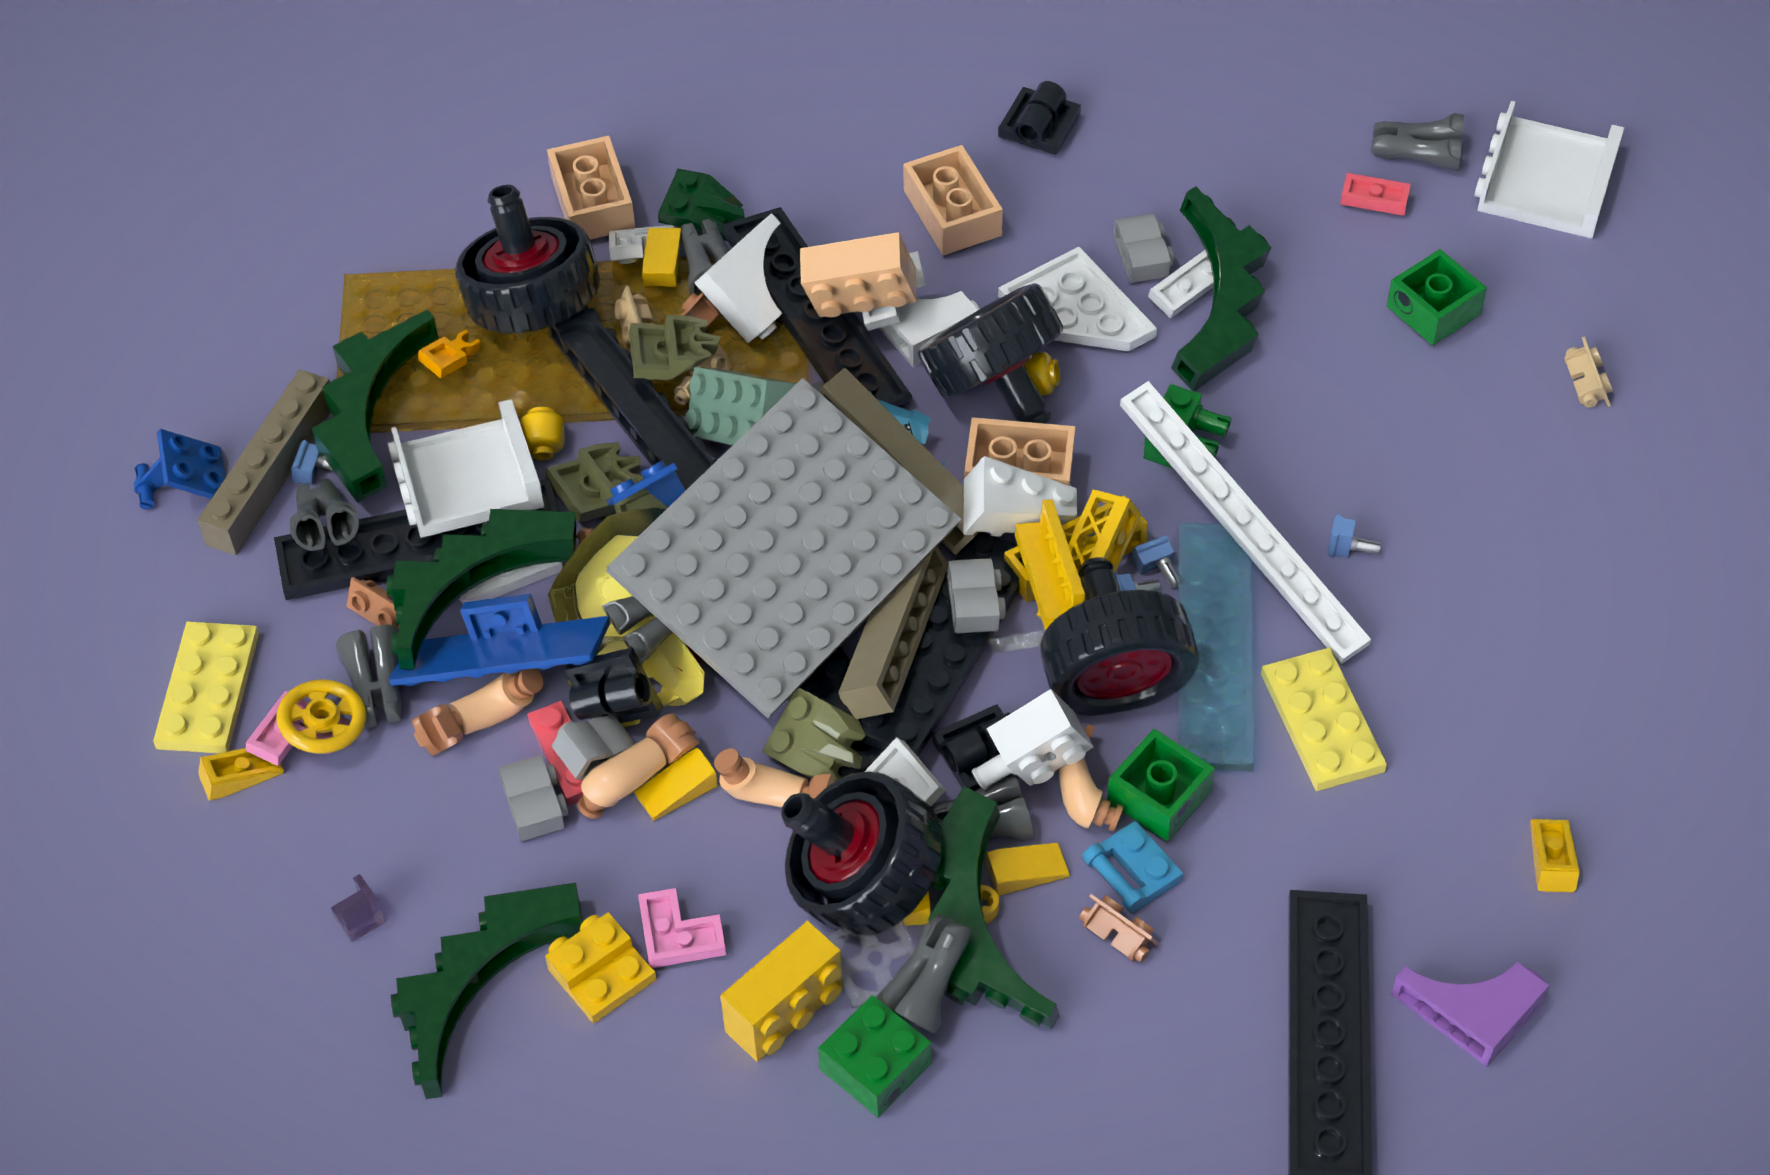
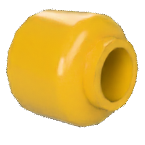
(1044, 372)
(543, 432)

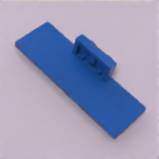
(504, 638)

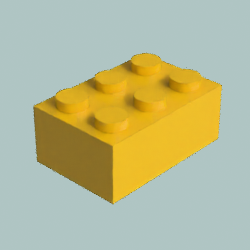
(782, 991)

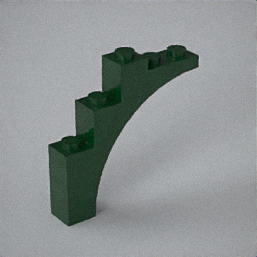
(1235, 292)
(353, 398)
(506, 543)
(508, 930)
(981, 965)

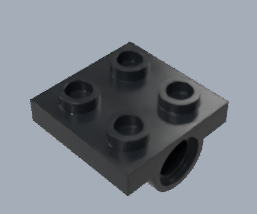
(1040, 118)
(612, 687)
(968, 744)

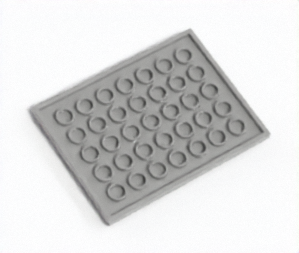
(784, 547)

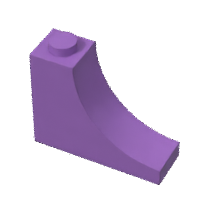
(1475, 1015)

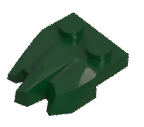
(696, 198)

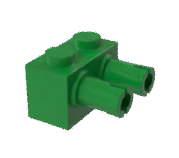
(1189, 408)

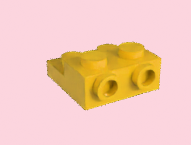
(599, 966)

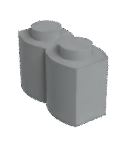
(1143, 247)
(974, 595)
(590, 743)
(532, 797)

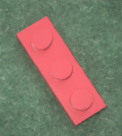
(545, 725)

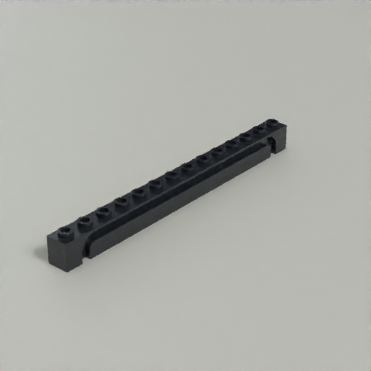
(630, 400)

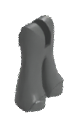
(1428, 142)
(700, 248)
(319, 501)
(625, 614)
(354, 655)
(1014, 815)
(921, 982)

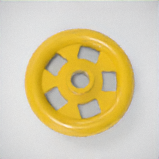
(320, 706)

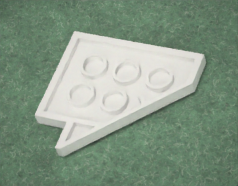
(1087, 303)

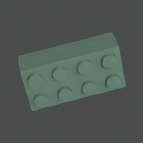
(730, 402)

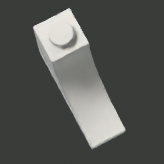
(739, 286)
(925, 320)

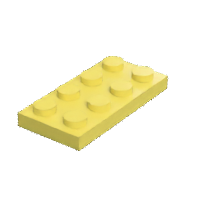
(206, 687)
(1323, 719)

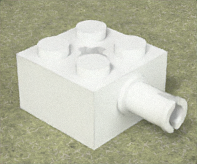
(1034, 742)

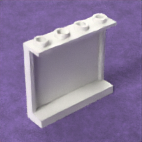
(1547, 174)
(466, 473)

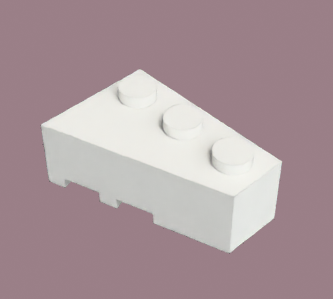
(1005, 495)

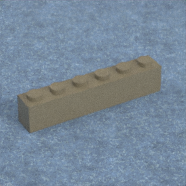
(883, 428)
(264, 464)
(891, 641)

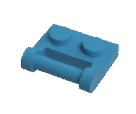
(1140, 859)

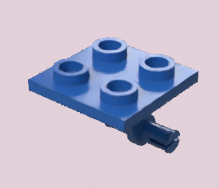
(182, 465)
(658, 480)

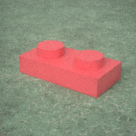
(1375, 194)

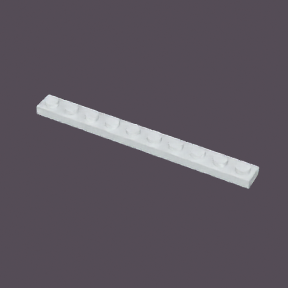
(1245, 523)

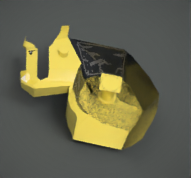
(586, 586)

